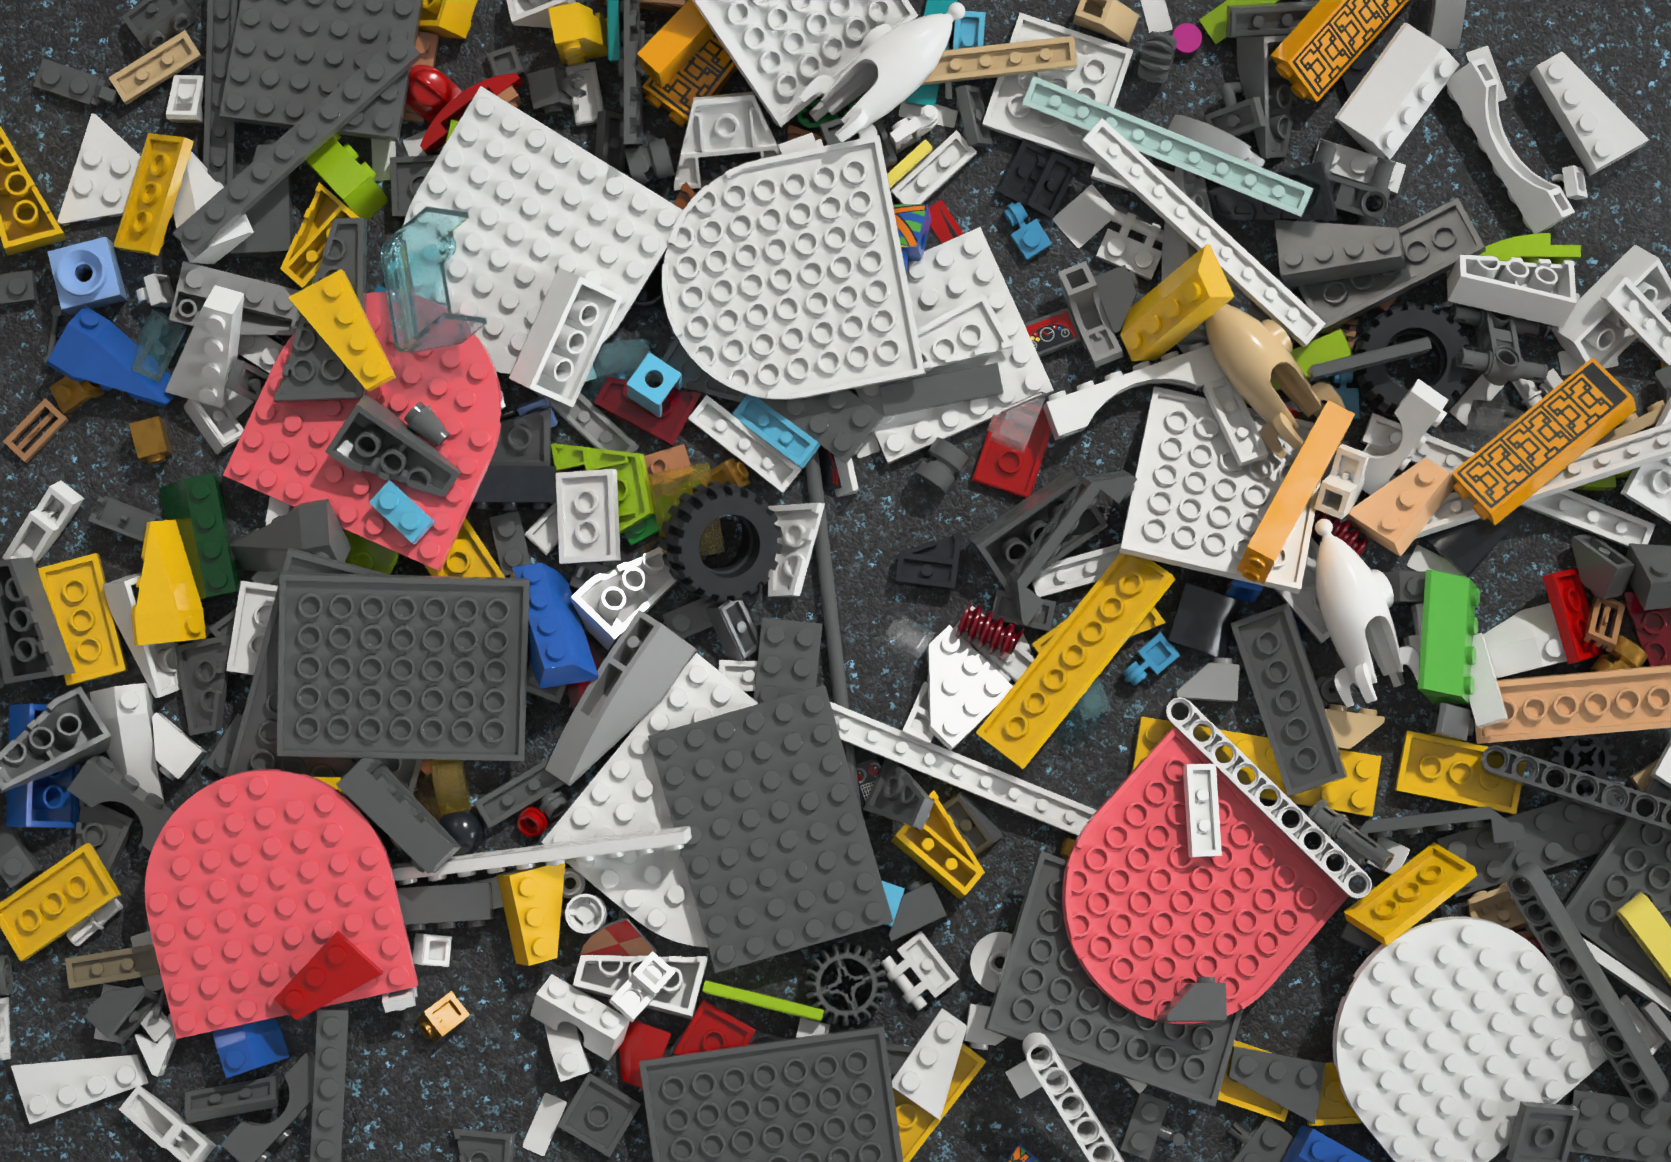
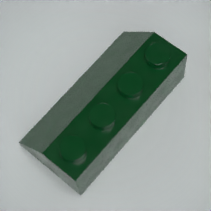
(205, 533)

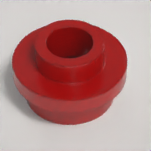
(532, 822)

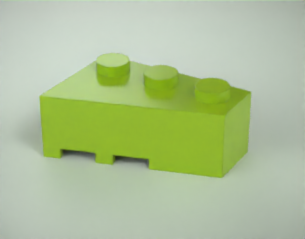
(348, 178)

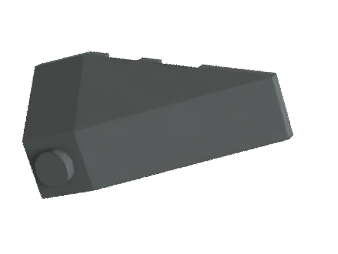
(384, 445)
(56, 740)

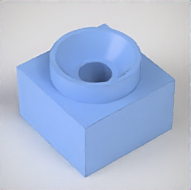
(73, 261)

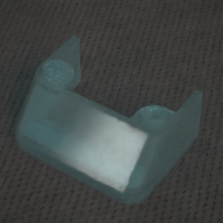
(418, 284)

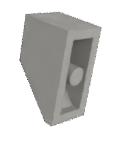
(1212, 683)

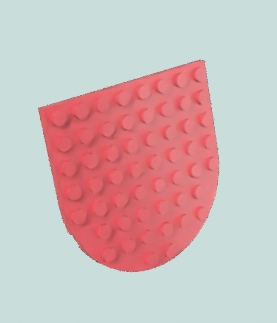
(287, 441)
(255, 886)
(1157, 920)

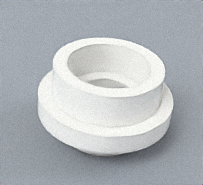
(580, 883)

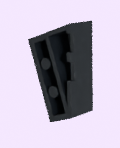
(516, 487)

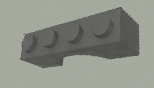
(101, 782)
(252, 1140)

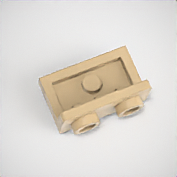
(1496, 907)

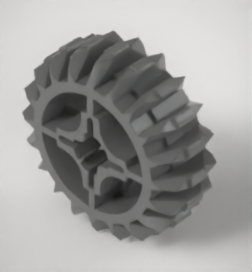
(838, 958)

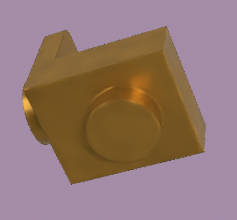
(72, 394)

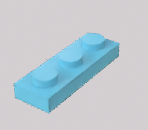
(776, 430)

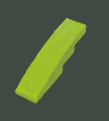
(1318, 351)

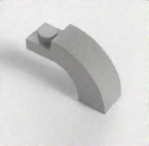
(1447, 22)
(1214, 138)
(1088, 314)

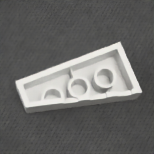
(1586, 114)

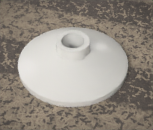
(983, 959)

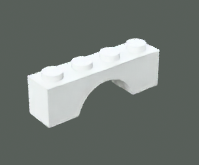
(1416, 413)

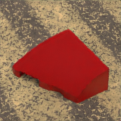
(640, 1043)

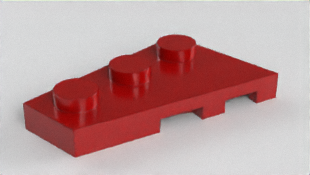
(327, 976)

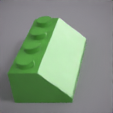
(1448, 637)

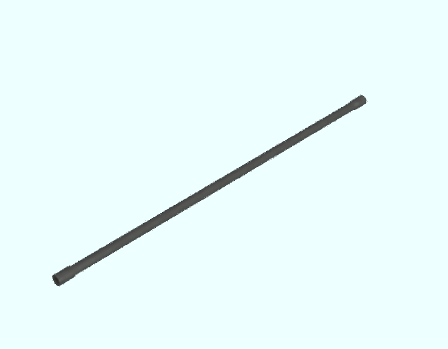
(829, 606)

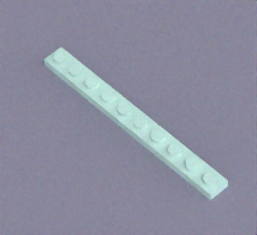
(1170, 147)

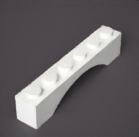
(1476, 94)
(1074, 411)

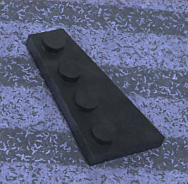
(1233, 205)

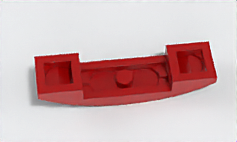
(436, 133)

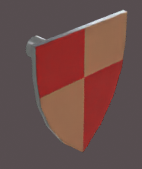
(617, 939)

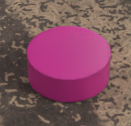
(1188, 38)

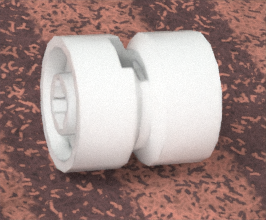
(586, 913)

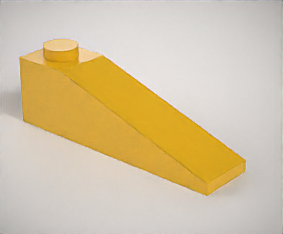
(167, 595)

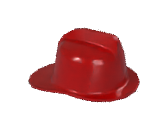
(429, 91)

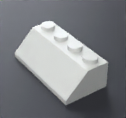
(1396, 91)
(1594, 327)
(566, 337)

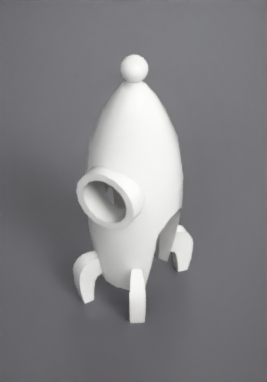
(891, 65)
(1358, 616)

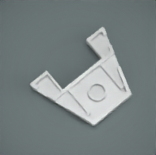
(722, 127)

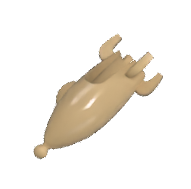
(1251, 356)

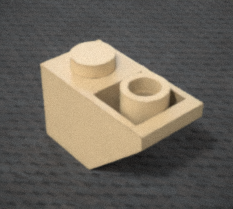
(1107, 18)
(1352, 727)

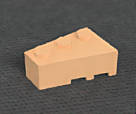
(1403, 506)

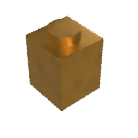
(151, 440)

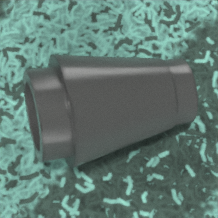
(426, 423)

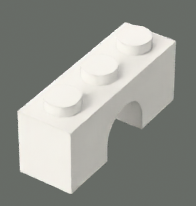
(601, 1026)

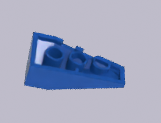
(103, 354)
(250, 1046)

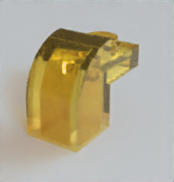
(450, 785)

